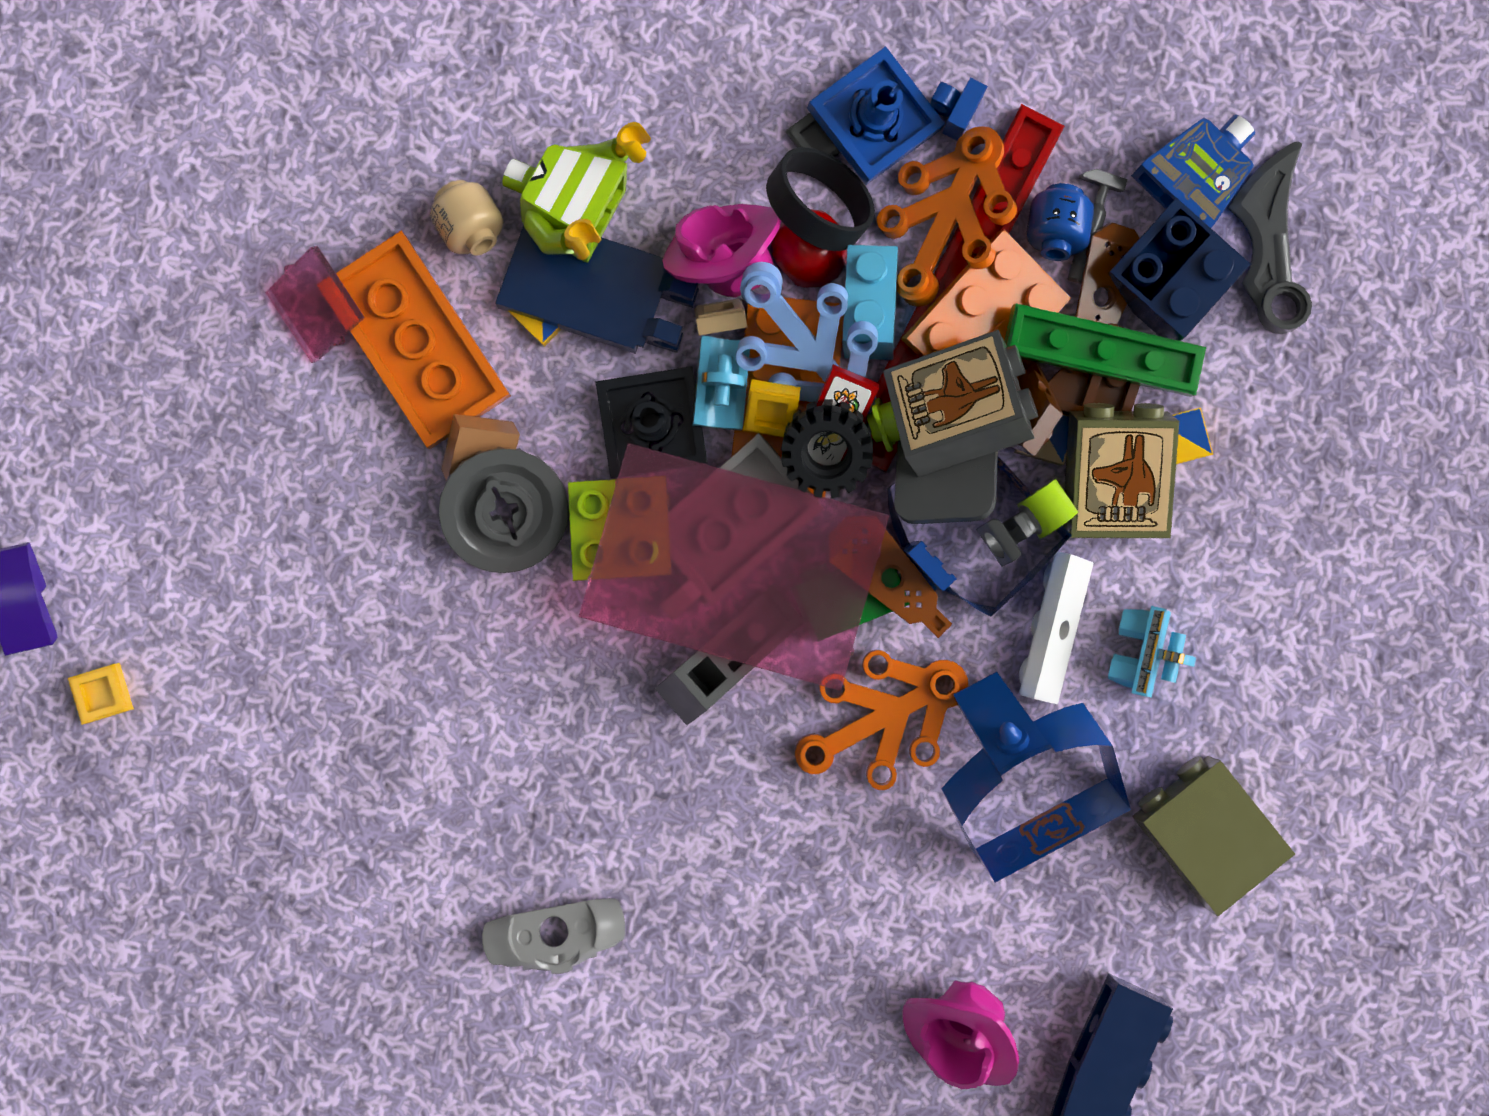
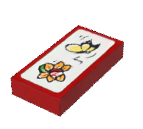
(852, 389)

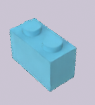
(872, 295)

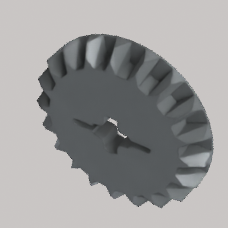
(487, 539)

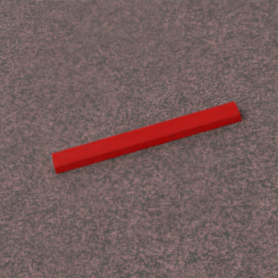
(1025, 155)

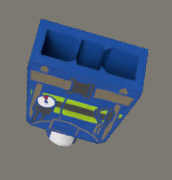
(1200, 167)

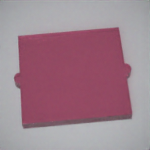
(314, 304)

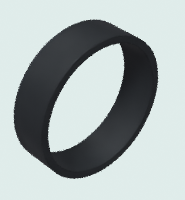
(803, 220)

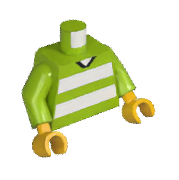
(575, 191)

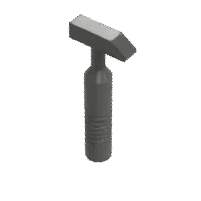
(1104, 181)

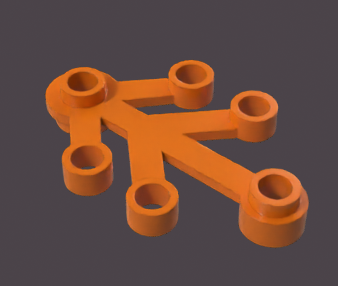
(949, 207)
(889, 713)

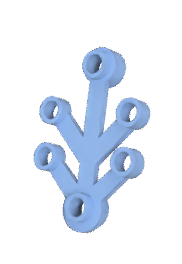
(809, 352)

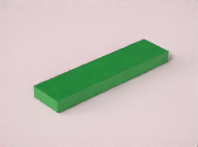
(1105, 350)

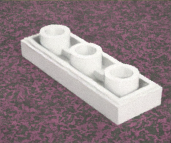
(1055, 627)

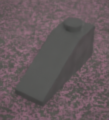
(700, 684)

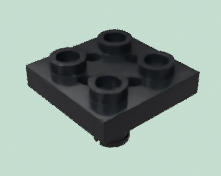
(622, 402)

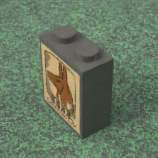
(960, 403)

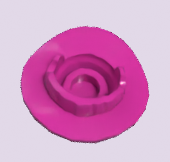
(719, 244)
(963, 1036)

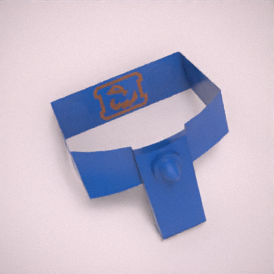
(931, 566)
(1007, 740)

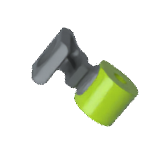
(1038, 514)

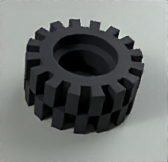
(827, 477)

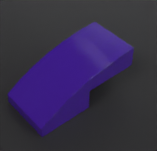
(23, 613)

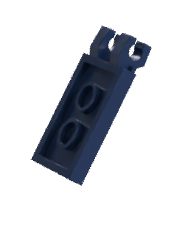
(601, 300)

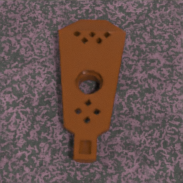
(1096, 272)
(911, 580)

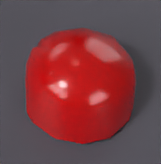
(804, 262)

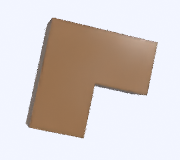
(476, 434)

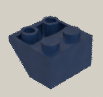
(1176, 272)

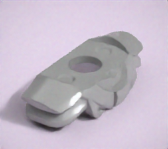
(517, 938)

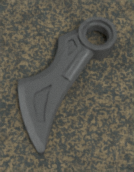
(1264, 213)

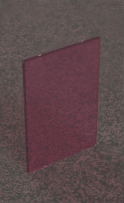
(734, 566)

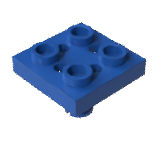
(889, 104)

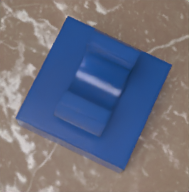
(957, 106)

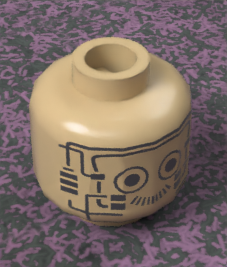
(466, 217)

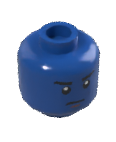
(1060, 221)

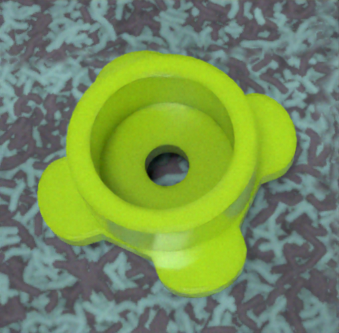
(883, 424)

